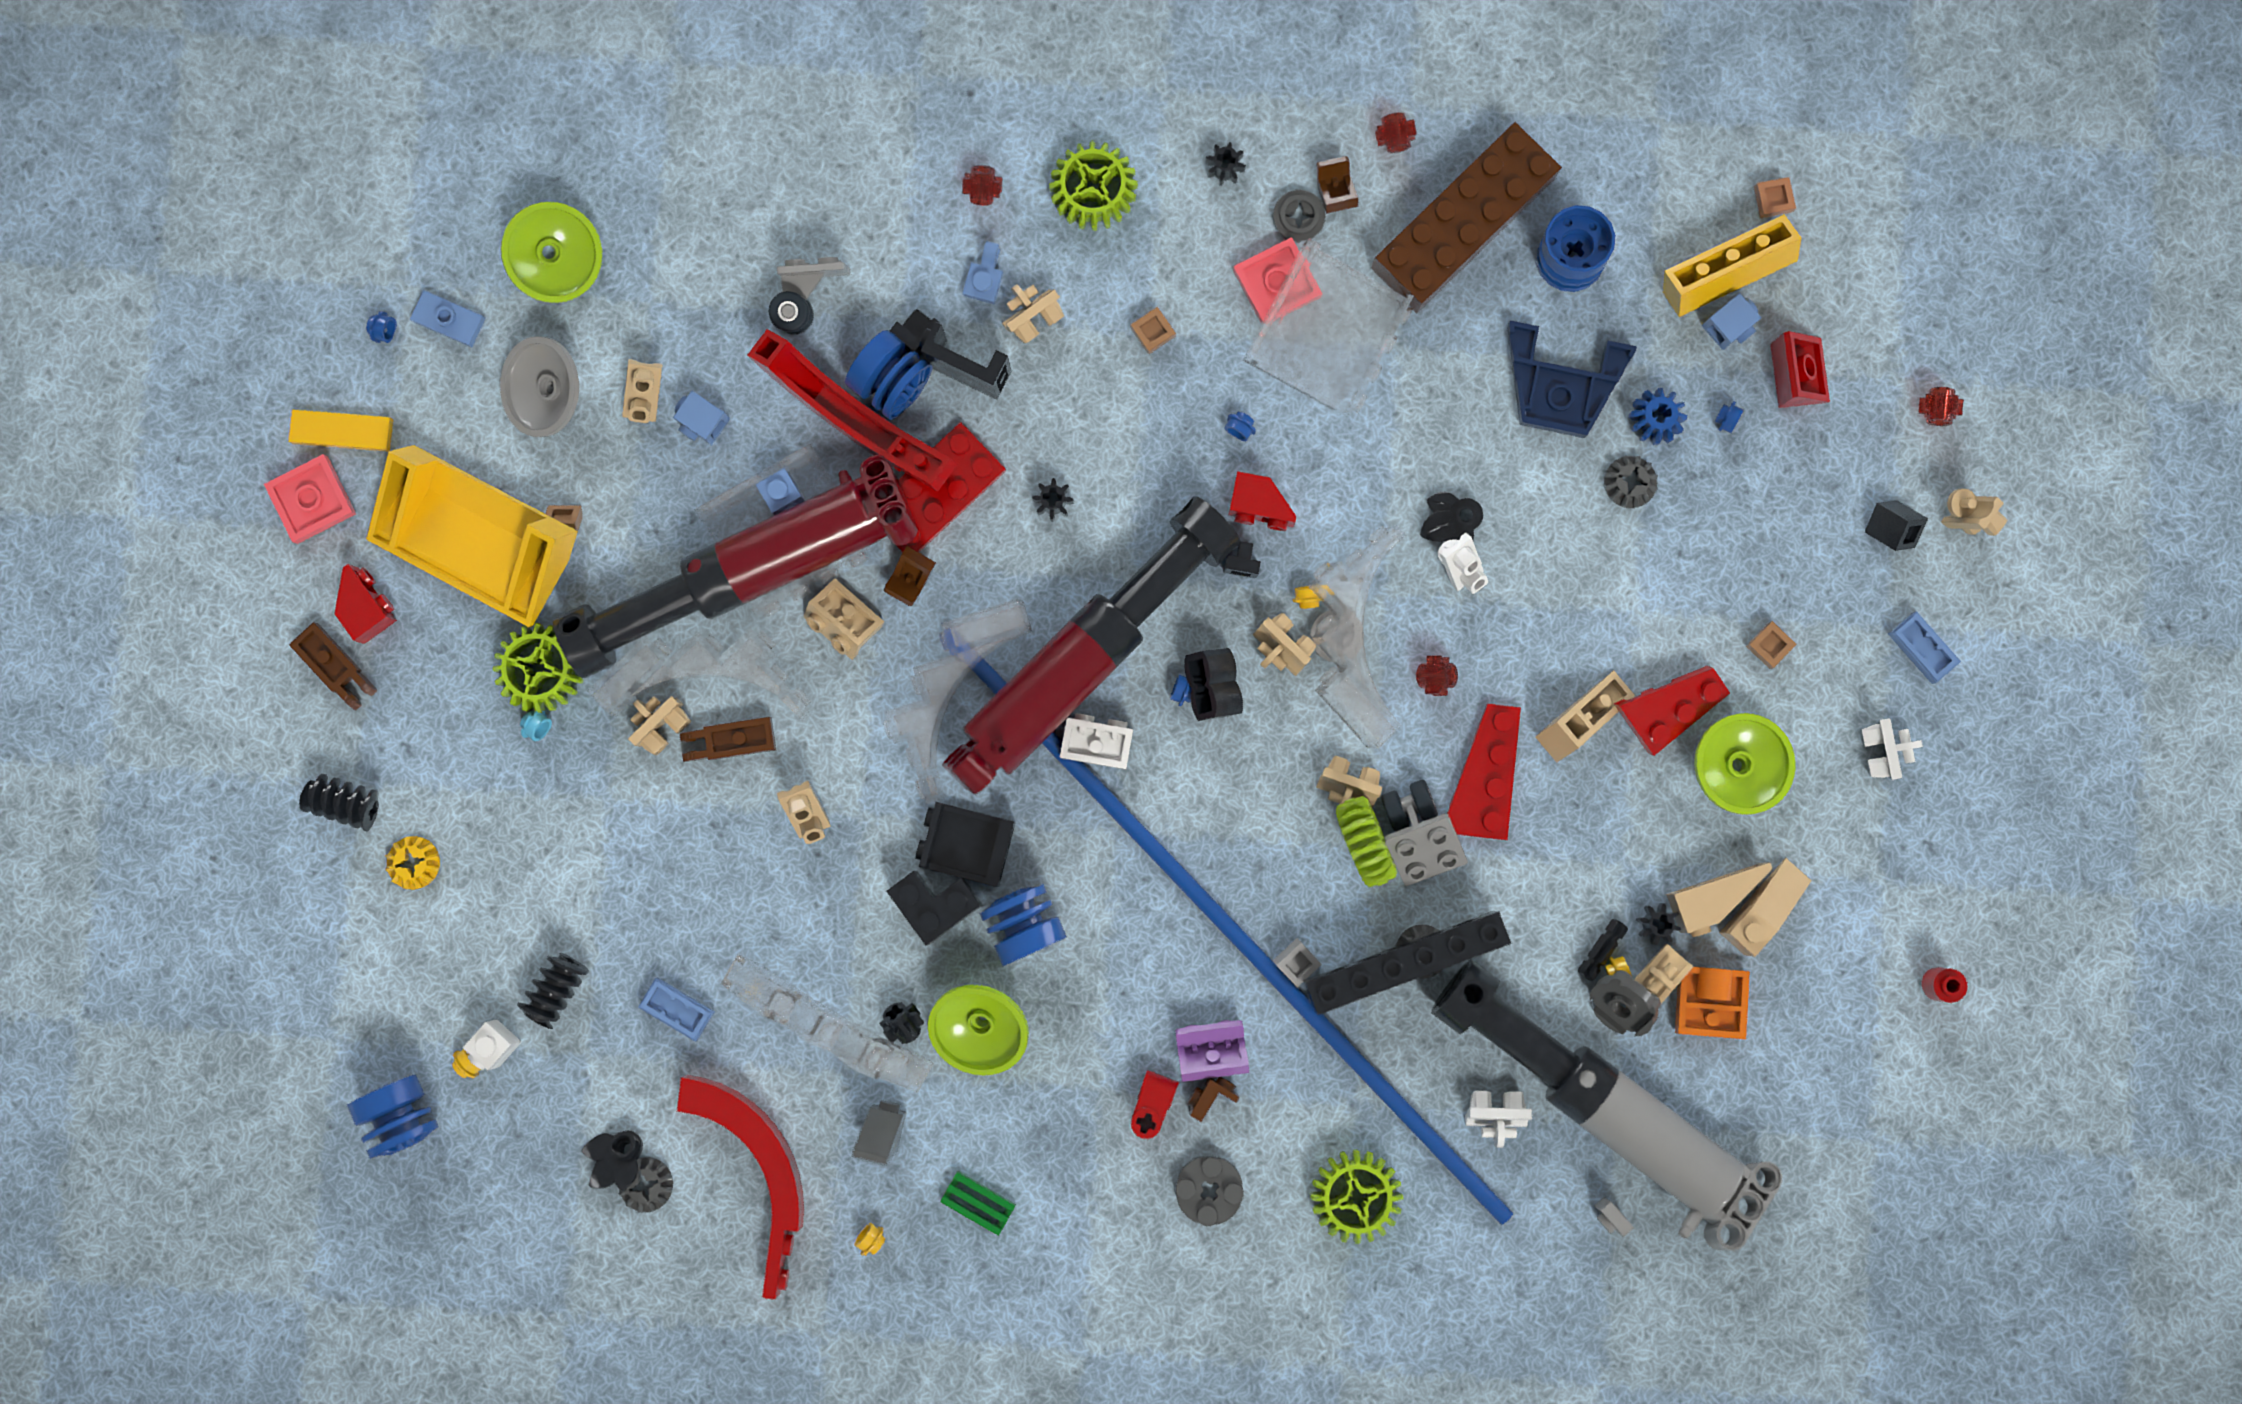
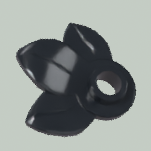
(1446, 521)
(611, 1162)

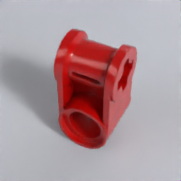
(1155, 1099)

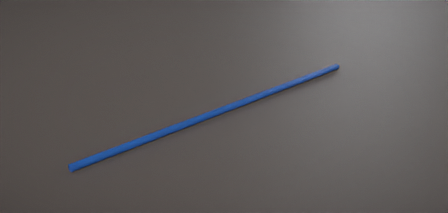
(1267, 968)

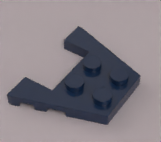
(1558, 395)

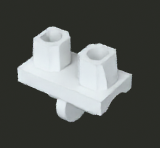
(1463, 564)
(1883, 734)
(1511, 1115)

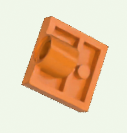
(1713, 1003)

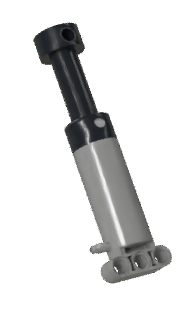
(1619, 1113)

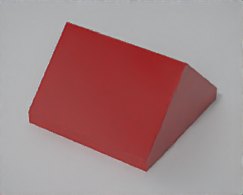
(1799, 370)

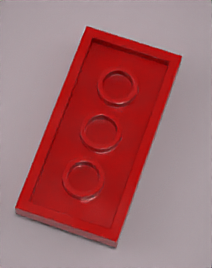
(971, 477)

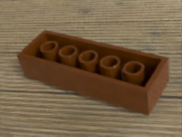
(1466, 217)

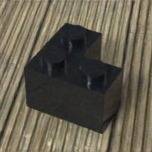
(931, 914)

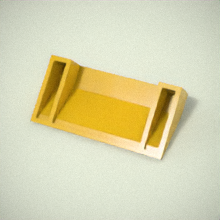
(469, 533)

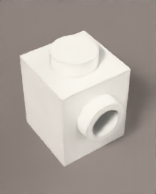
(491, 1045)

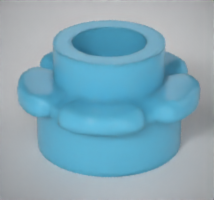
(535, 725)

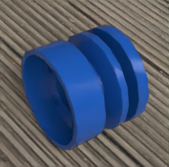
(1581, 231)
(884, 371)
(1022, 924)
(392, 1116)

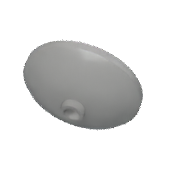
(539, 386)

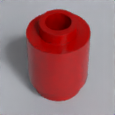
(1944, 984)

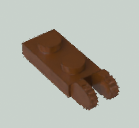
(331, 663)
(732, 739)

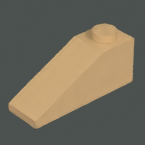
(1584, 717)
(1714, 899)
(1766, 909)

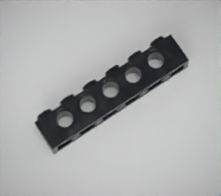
(1407, 962)

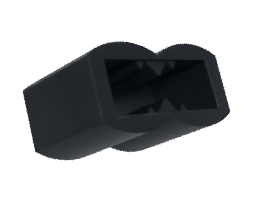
(1213, 684)

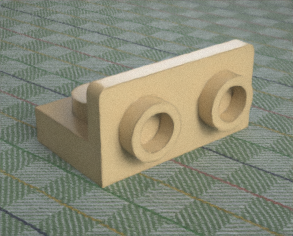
(842, 618)

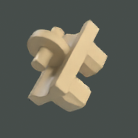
(1044, 304)
(642, 391)
(1974, 513)
(1280, 648)
(647, 735)
(1344, 786)
(804, 812)
(1664, 972)

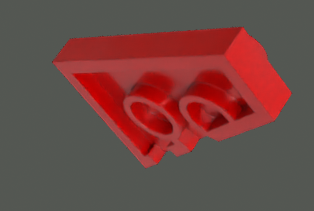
(1668, 711)

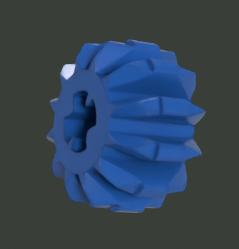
(1665, 405)

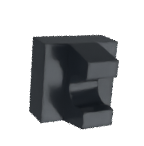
(1242, 563)

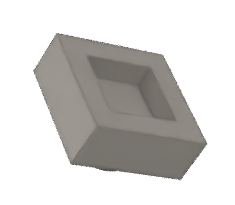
(1297, 962)
(1612, 1218)

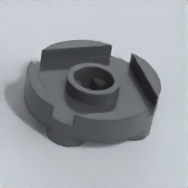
(1621, 988)
(1209, 1170)

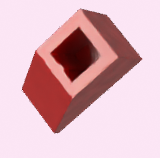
(1260, 500)
(360, 607)

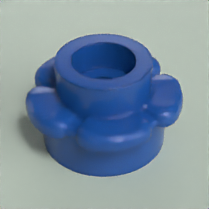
(377, 324)
(1728, 417)
(1240, 426)
(1181, 691)

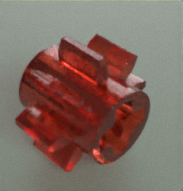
(1396, 132)
(982, 185)
(1941, 406)
(1437, 675)

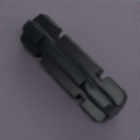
(1602, 949)

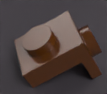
(1336, 184)
(909, 576)
(1203, 1098)

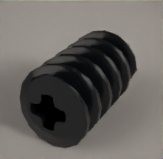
(340, 803)
(553, 990)

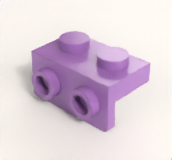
(1212, 1050)

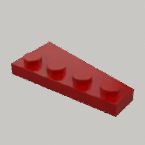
(1486, 782)

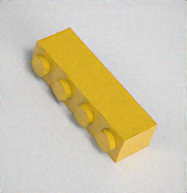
(1731, 265)

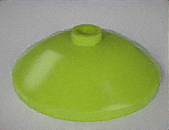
(574, 246)
(1765, 761)
(975, 1043)

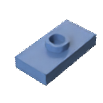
(447, 318)
(1924, 647)
(676, 1009)

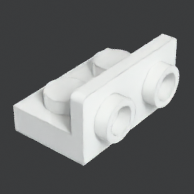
(1096, 742)

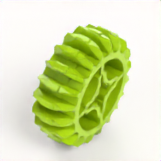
(1112, 167)
(534, 680)
(1365, 841)
(1371, 1192)

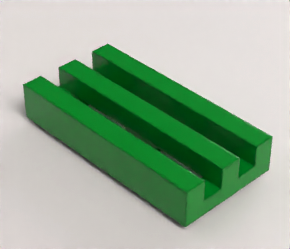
(1002, 1217)

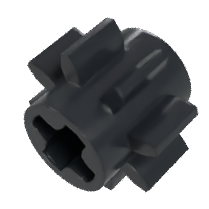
(1234, 166)
(1059, 505)
(1653, 931)
(901, 1022)

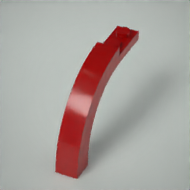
(847, 414)
(772, 1152)

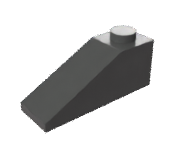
(880, 1133)

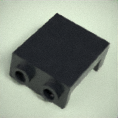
(986, 380)
(965, 844)

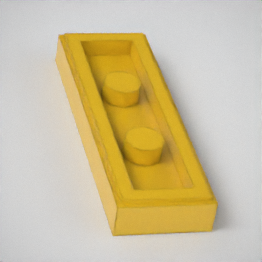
(340, 430)

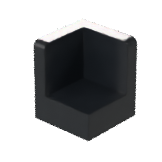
(913, 330)
(1896, 525)

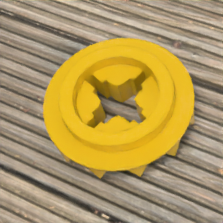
(424, 871)

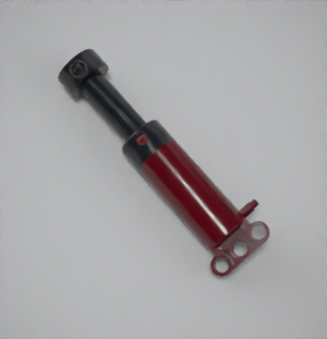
(748, 564)
(1084, 652)

